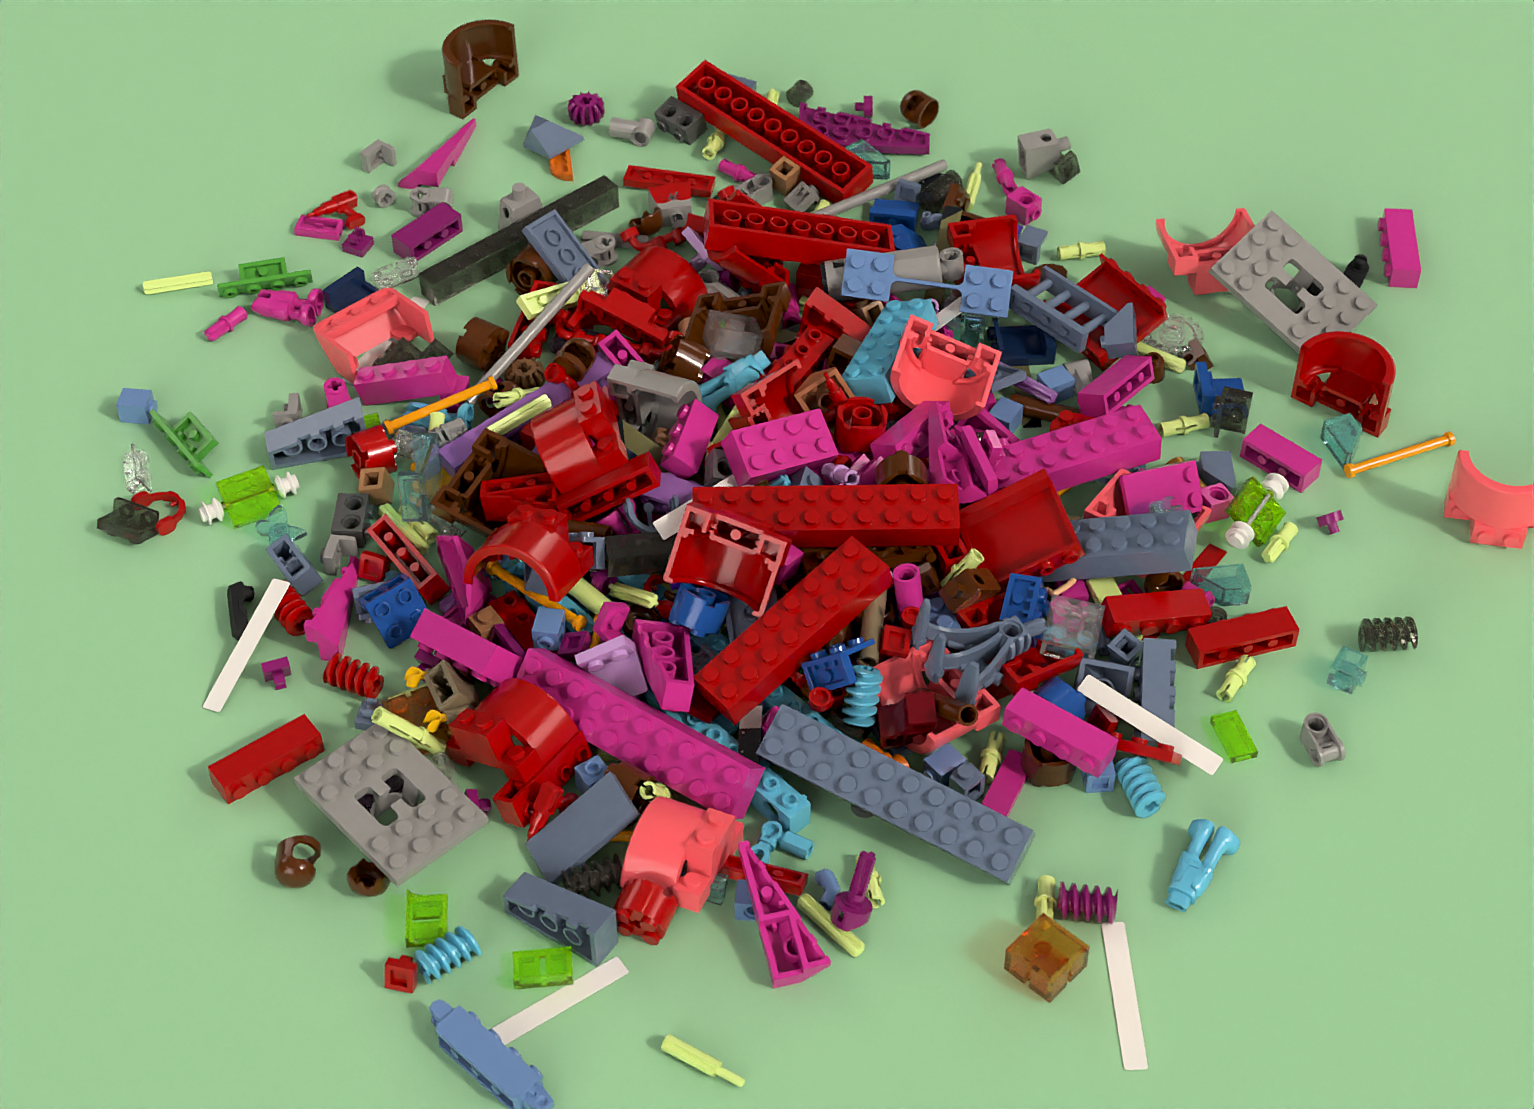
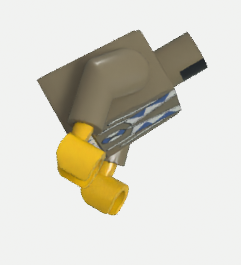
(449, 690)

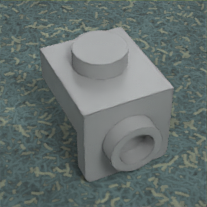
(377, 154)
(336, 548)

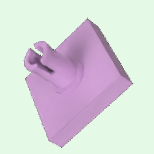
(701, 257)

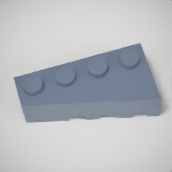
(315, 436)
(1156, 682)
(563, 917)

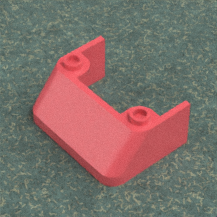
(369, 324)

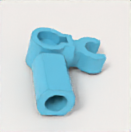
(774, 836)

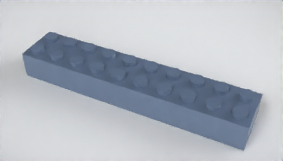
(896, 794)

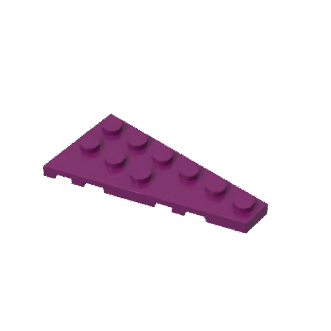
(849, 128)

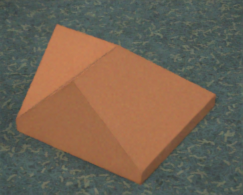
(814, 393)

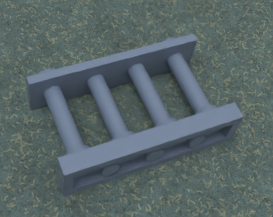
(1052, 321)

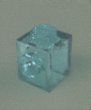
(1347, 670)

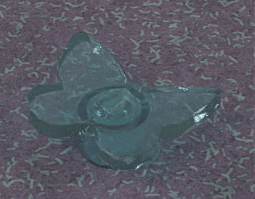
(278, 525)

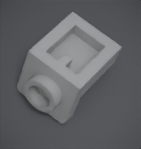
(802, 197)
(292, 411)

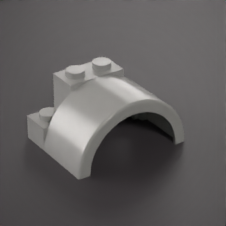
(644, 390)

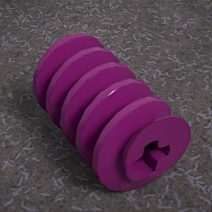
(1087, 902)

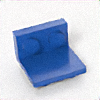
(895, 213)
(1207, 388)
(1026, 600)
(394, 609)
(834, 667)

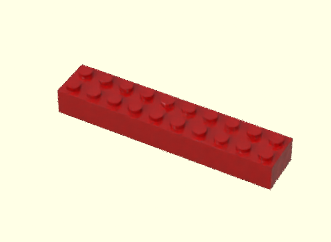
(774, 132)
(836, 512)

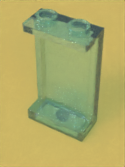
(421, 485)

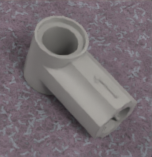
(637, 131)
(714, 284)
(1080, 372)

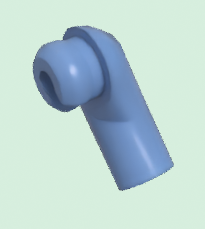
(831, 887)

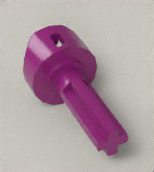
(853, 903)

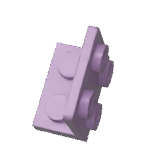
(617, 664)

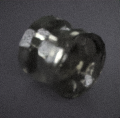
(799, 93)

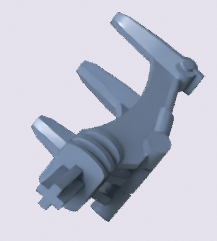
(978, 644)

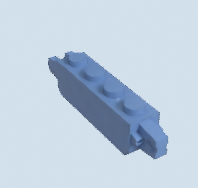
(488, 1059)

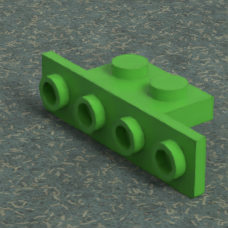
(264, 275)
(191, 438)

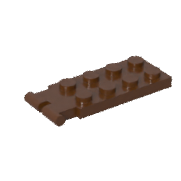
(890, 555)

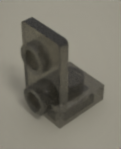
(1065, 167)

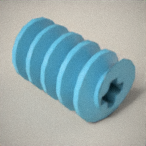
(863, 697)
(1140, 785)
(446, 952)

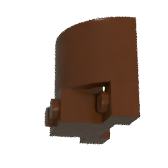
(466, 73)
(764, 306)
(461, 497)

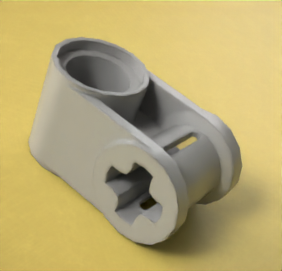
(758, 188)
(430, 198)
(601, 253)
(1321, 740)

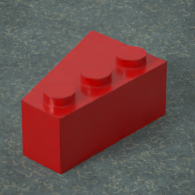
(832, 317)
(504, 495)

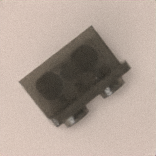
(1232, 409)
(130, 521)

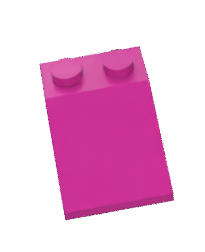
(1155, 483)

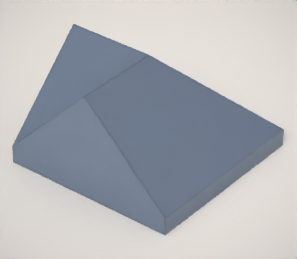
(549, 138)
(1113, 674)

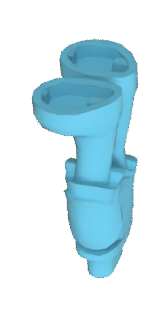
(734, 378)
(1191, 875)

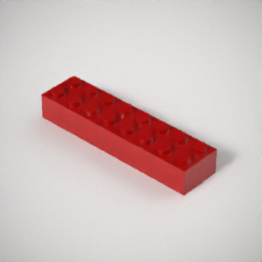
(789, 233)
(793, 630)

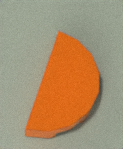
(561, 166)

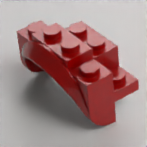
(622, 313)

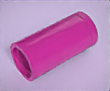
(907, 586)

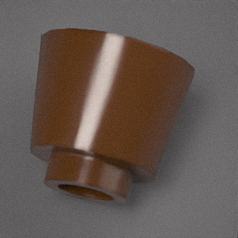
(1158, 367)

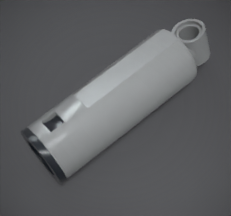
(913, 263)

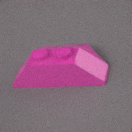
(453, 556)

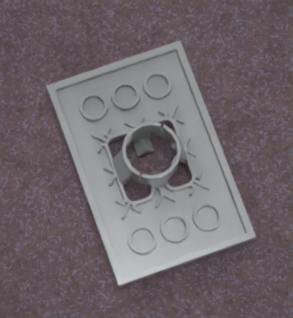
(1261, 259)
(420, 831)

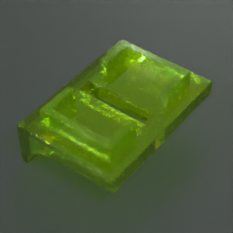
(425, 908)
(527, 968)

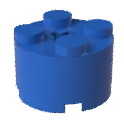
(699, 609)
(1063, 696)

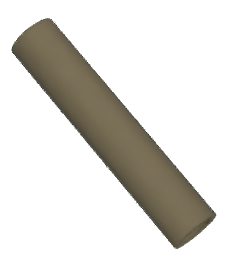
(872, 628)

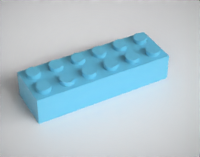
(871, 365)

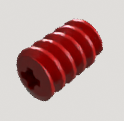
(293, 612)
(353, 676)

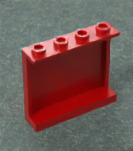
(1117, 289)
(1021, 530)

